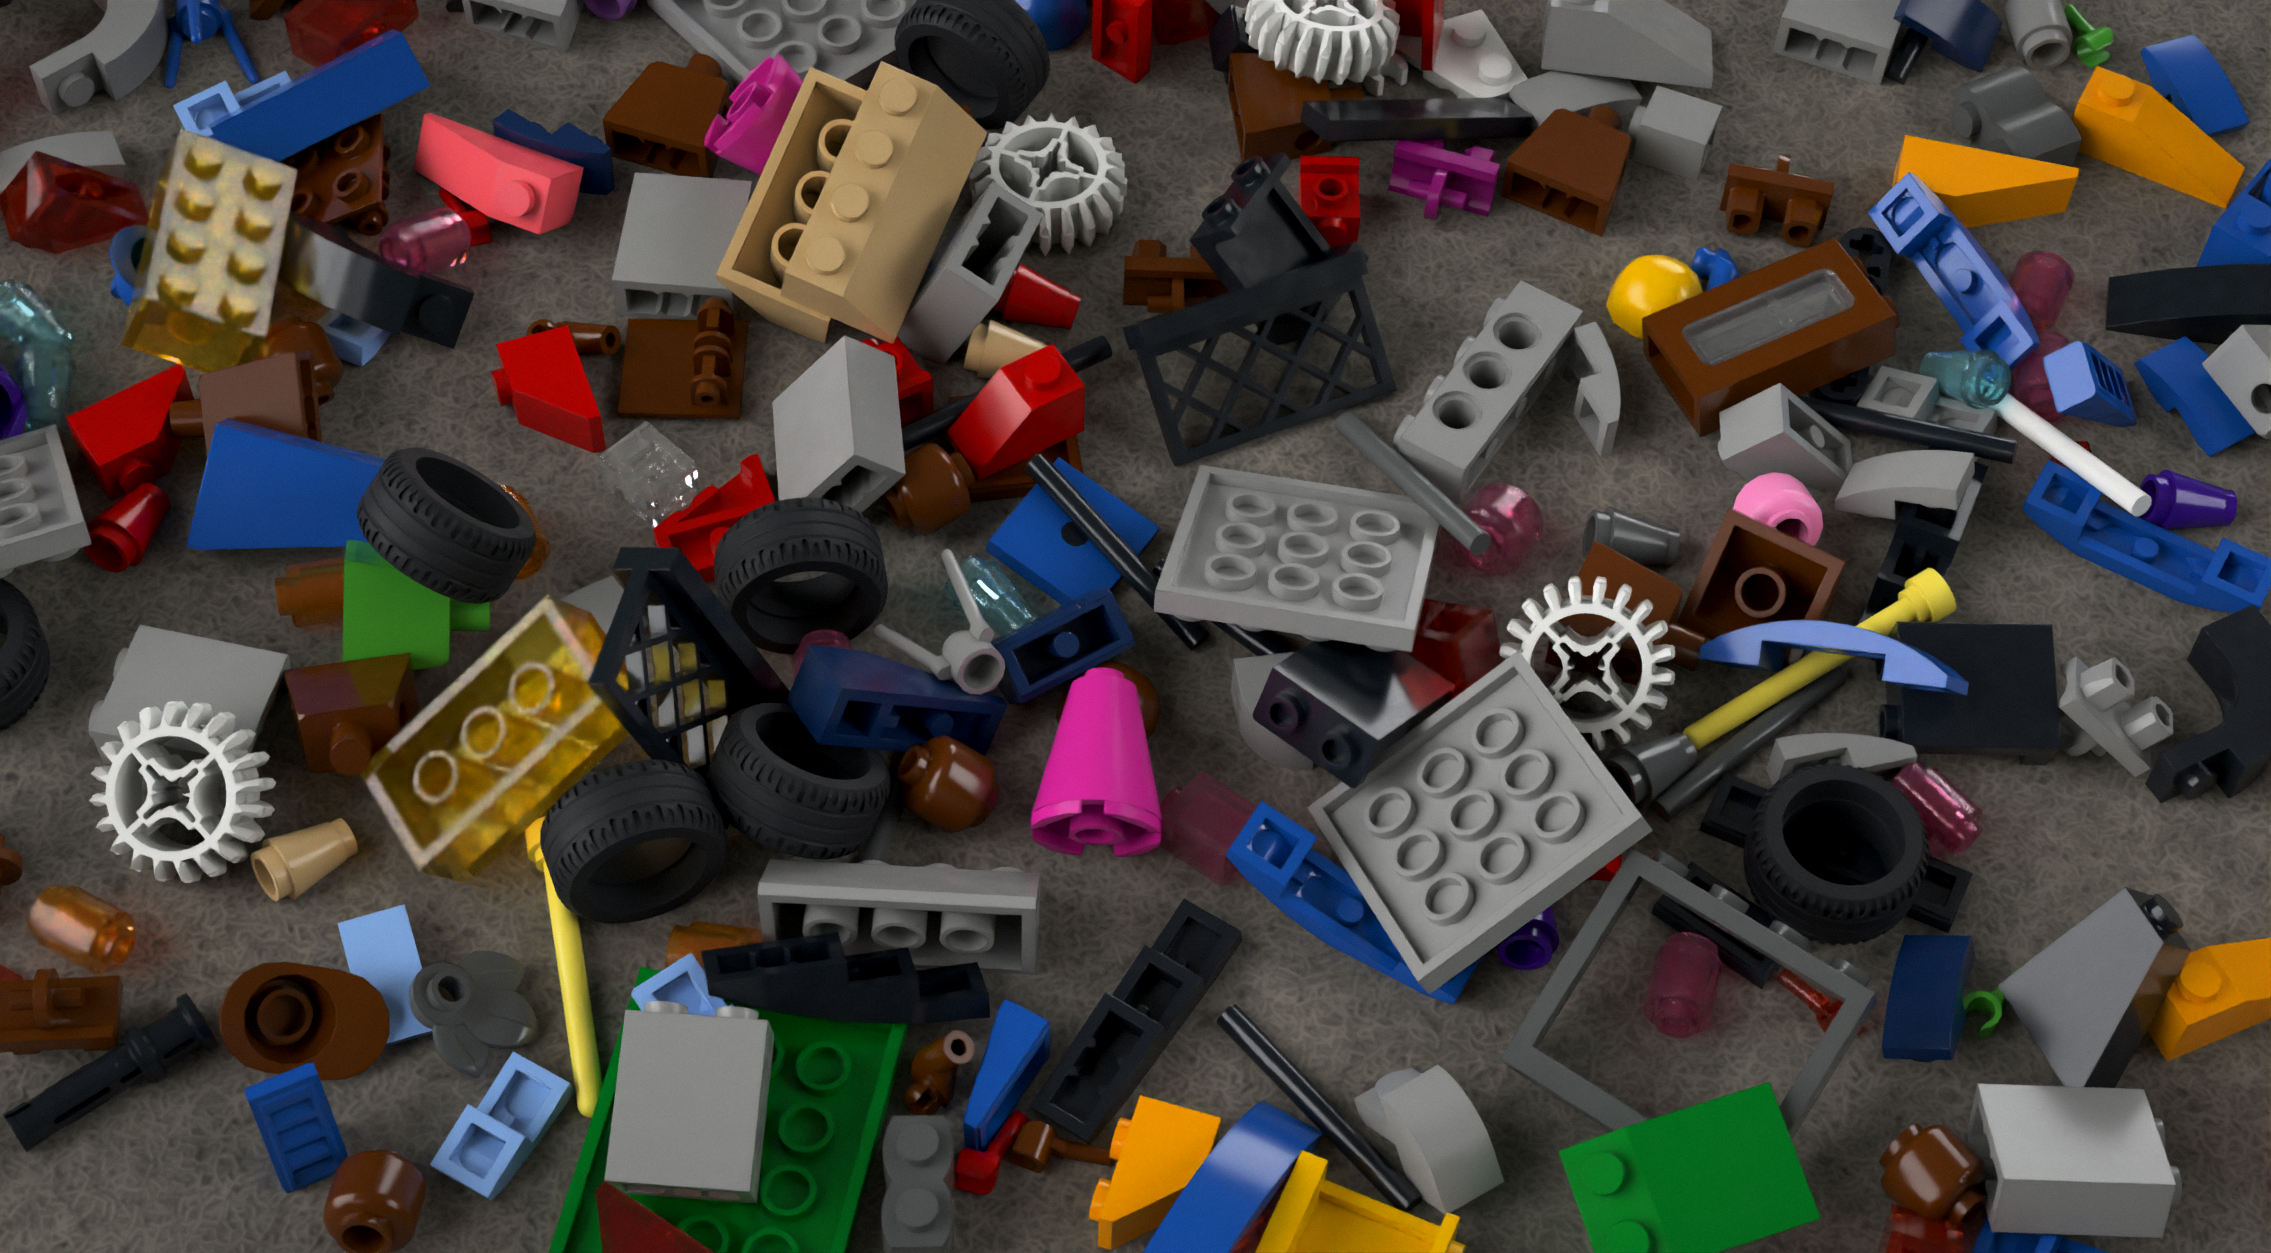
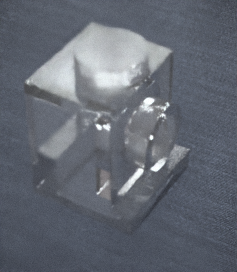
(650, 474)

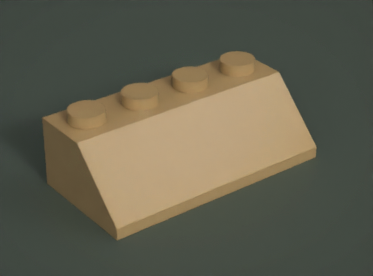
(785, 200)
(884, 204)

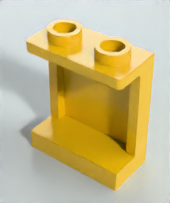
(1333, 1219)

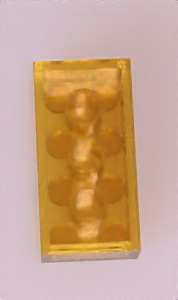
(210, 255)
(498, 743)

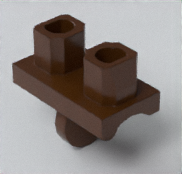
(1775, 196)
(1165, 281)
(59, 1013)

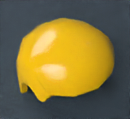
(1648, 287)

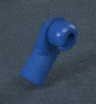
(1714, 266)

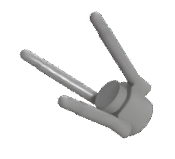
(965, 654)

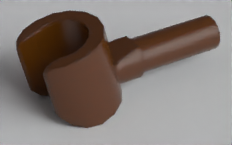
(1039, 1141)

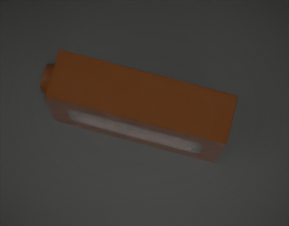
(1780, 324)

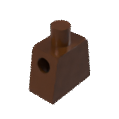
(1269, 107)
(667, 116)
(1571, 167)
(264, 392)
(1645, 585)
(350, 709)

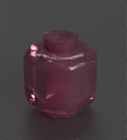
(1510, 520)

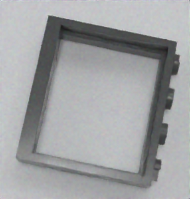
(1726, 912)

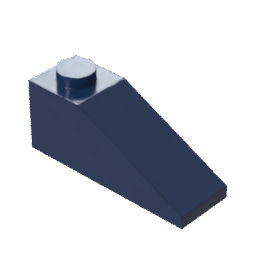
(887, 705)

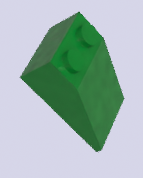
(1692, 1179)

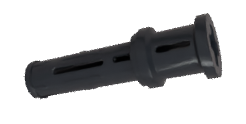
(140, 1056)

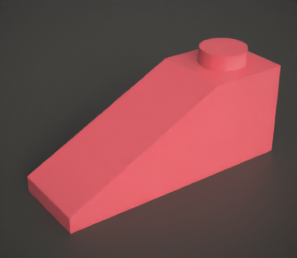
(498, 175)

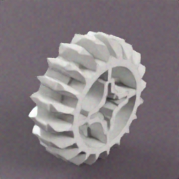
(1324, 36)
(1060, 173)
(1609, 685)
(144, 756)

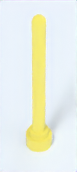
(1923, 600)
(573, 985)

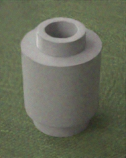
(2039, 31)

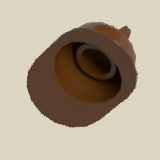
(332, 1010)

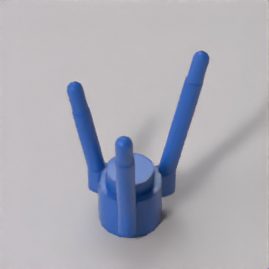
(200, 22)

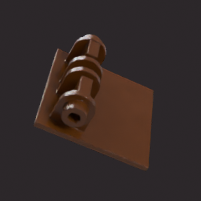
(345, 177)
(685, 365)

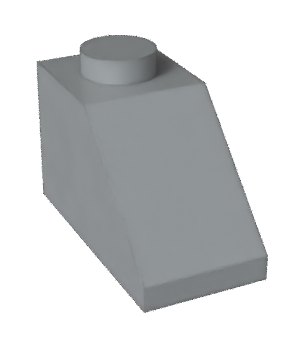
(1783, 436)

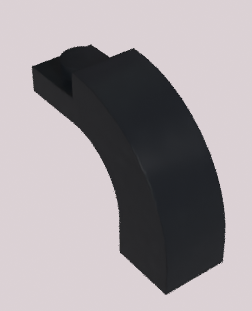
(369, 287)
(2236, 666)

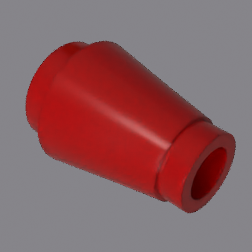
(1037, 300)
(127, 528)

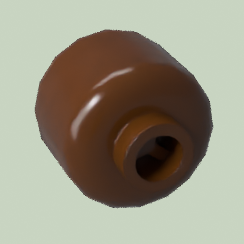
(294, 335)
(931, 491)
(947, 784)
(1934, 1174)
(374, 1202)

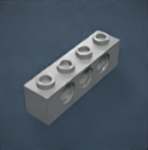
(1488, 389)

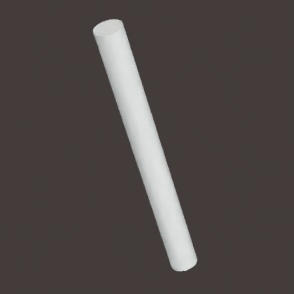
(2073, 456)

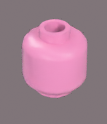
(1783, 504)

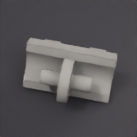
(2101, 721)

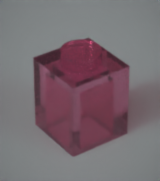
(1203, 824)

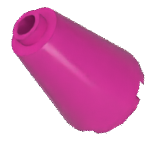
(756, 115)
(1099, 773)

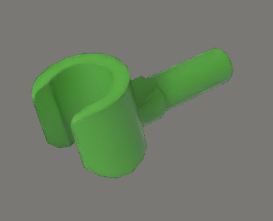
(2091, 41)
(1991, 1003)

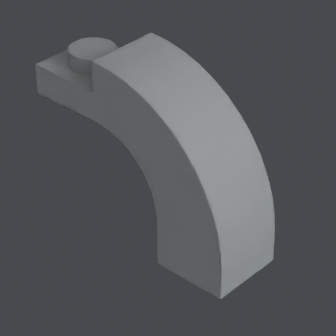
(110, 57)

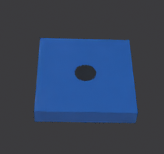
(1053, 552)

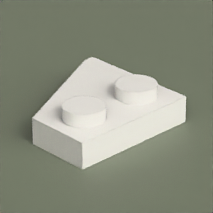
(1468, 59)

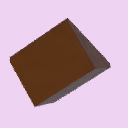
(1760, 578)

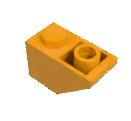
(1155, 1163)

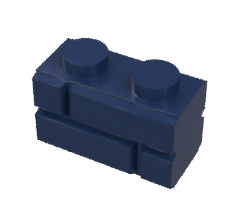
(1062, 645)

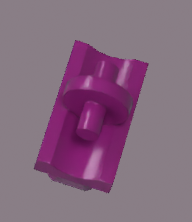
(1445, 177)

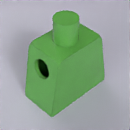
(396, 615)

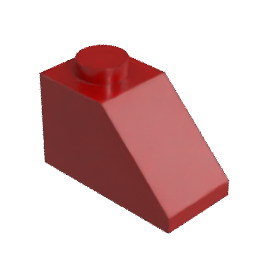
(549, 388)
(1020, 413)
(130, 433)

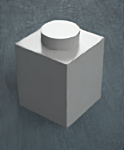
(1674, 132)

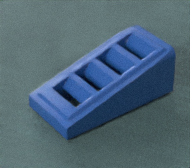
(2088, 385)
(1009, 1065)
(300, 1136)

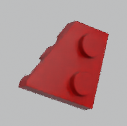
(712, 514)

